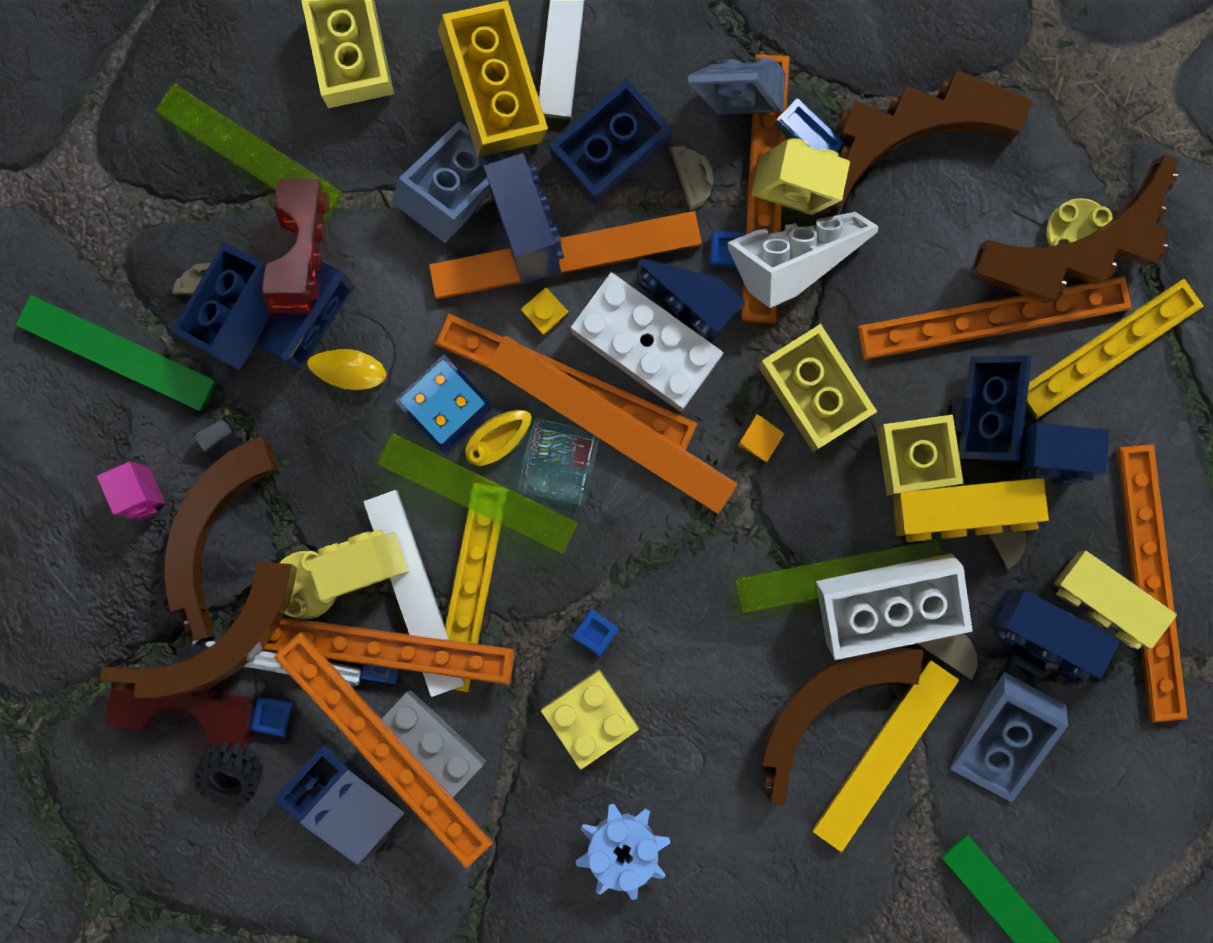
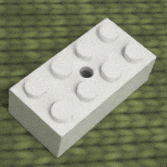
(669, 367)
(894, 606)

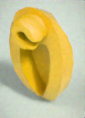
(347, 369)
(498, 437)

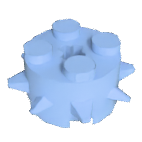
(602, 858)

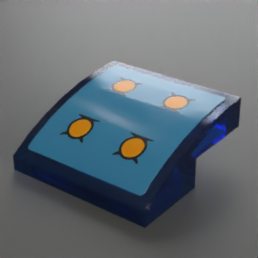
(443, 403)

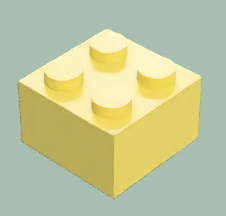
(801, 176)
(919, 454)
(356, 563)
(589, 719)

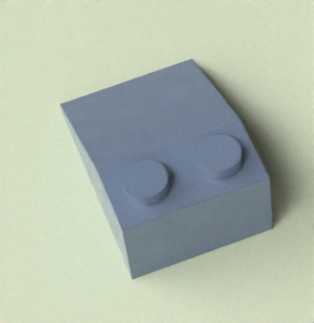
(741, 86)
(445, 184)
(1010, 737)

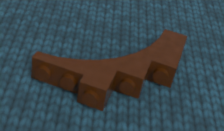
(960, 105)
(1129, 235)

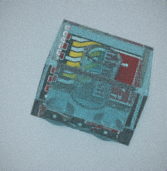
(558, 462)

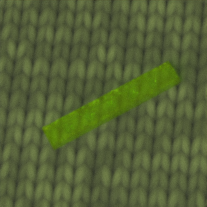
(235, 142)
(477, 493)
(799, 582)

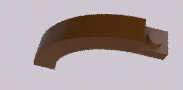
(193, 524)
(243, 641)
(816, 694)

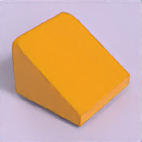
(761, 438)

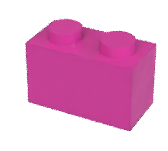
(131, 491)

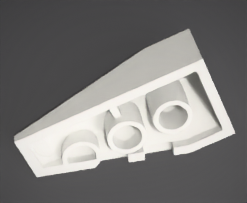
(791, 260)

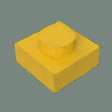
(544, 311)

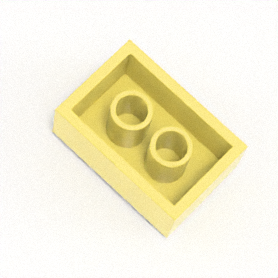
(347, 50)
(816, 388)
(1113, 601)

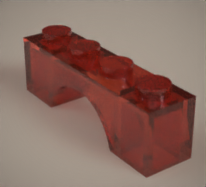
(291, 280)
(221, 717)

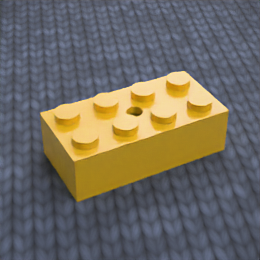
(492, 78)
(970, 507)

